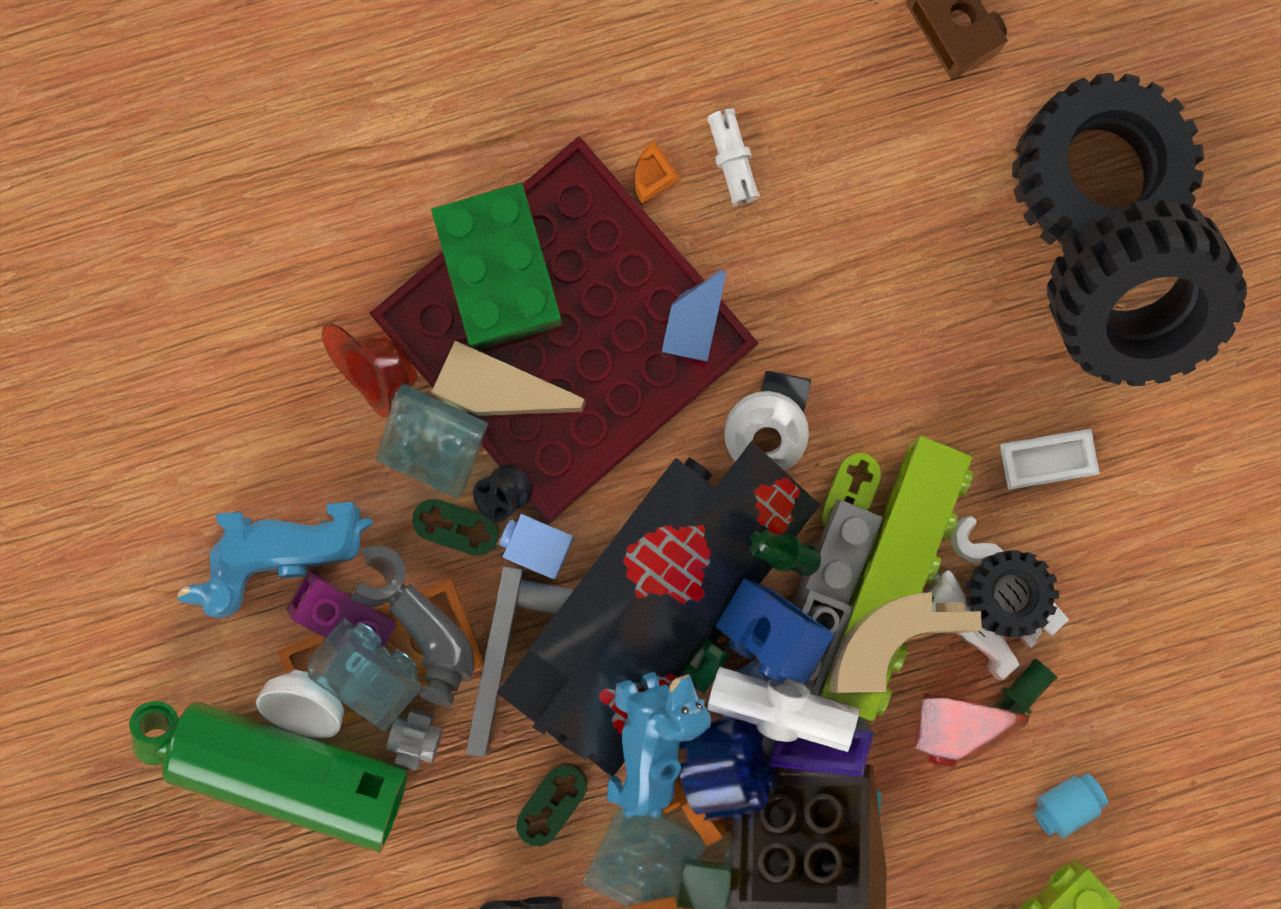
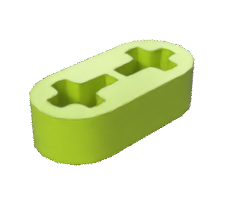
(842, 481)

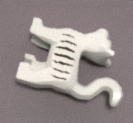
(1009, 593)

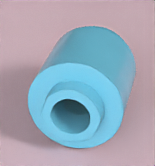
(1070, 805)

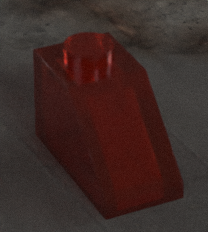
(962, 729)

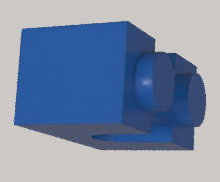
(774, 631)

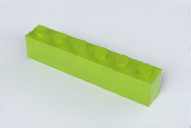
(906, 547)

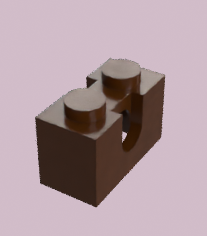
(956, 45)

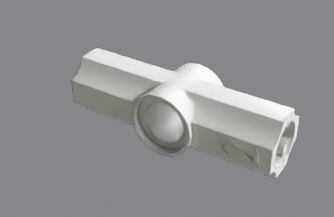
(783, 709)

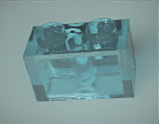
(364, 673)

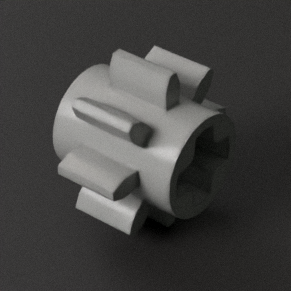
(414, 739)

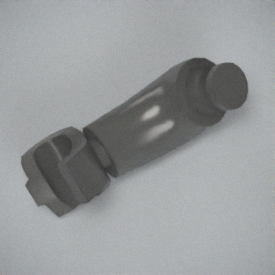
(443, 644)

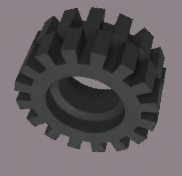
(1040, 588)

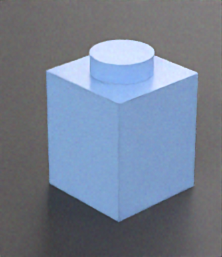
(536, 546)

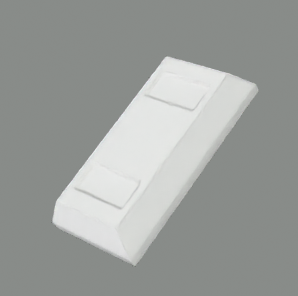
(1049, 459)

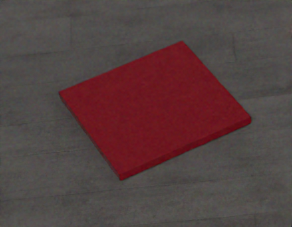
(615, 297)

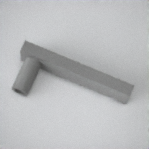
(512, 593)

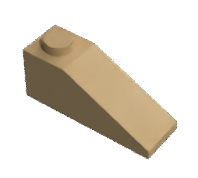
(491, 387)

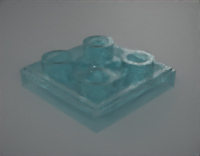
(431, 441)
(642, 858)

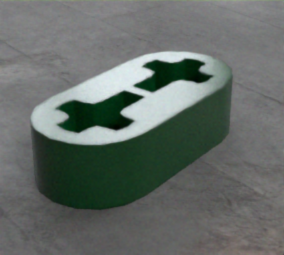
(452, 538)
(561, 811)

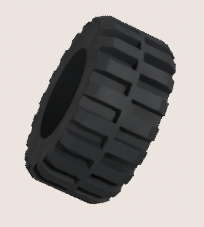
(1118, 107)
(1128, 251)

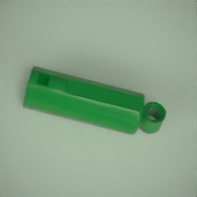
(272, 771)

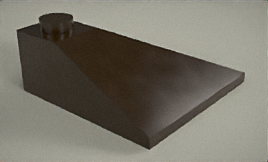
(811, 845)

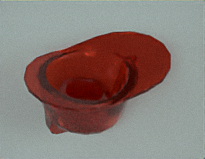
(371, 365)

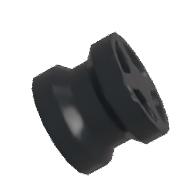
(502, 492)

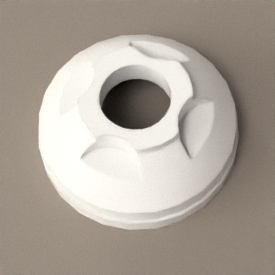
(772, 411)
(300, 706)

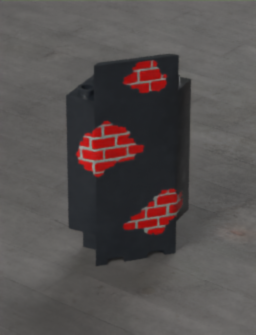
(652, 598)

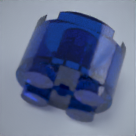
(727, 770)

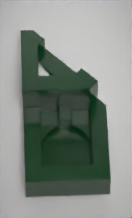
(705, 664)

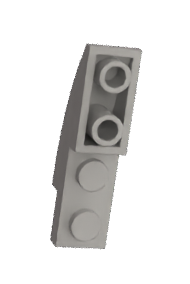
(829, 590)

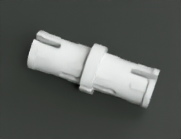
(733, 157)

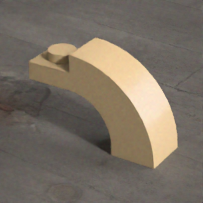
(874, 638)

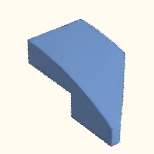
(694, 319)

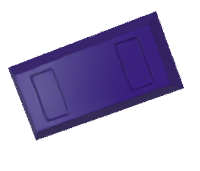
(817, 757)

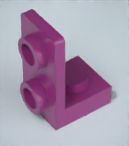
(323, 606)

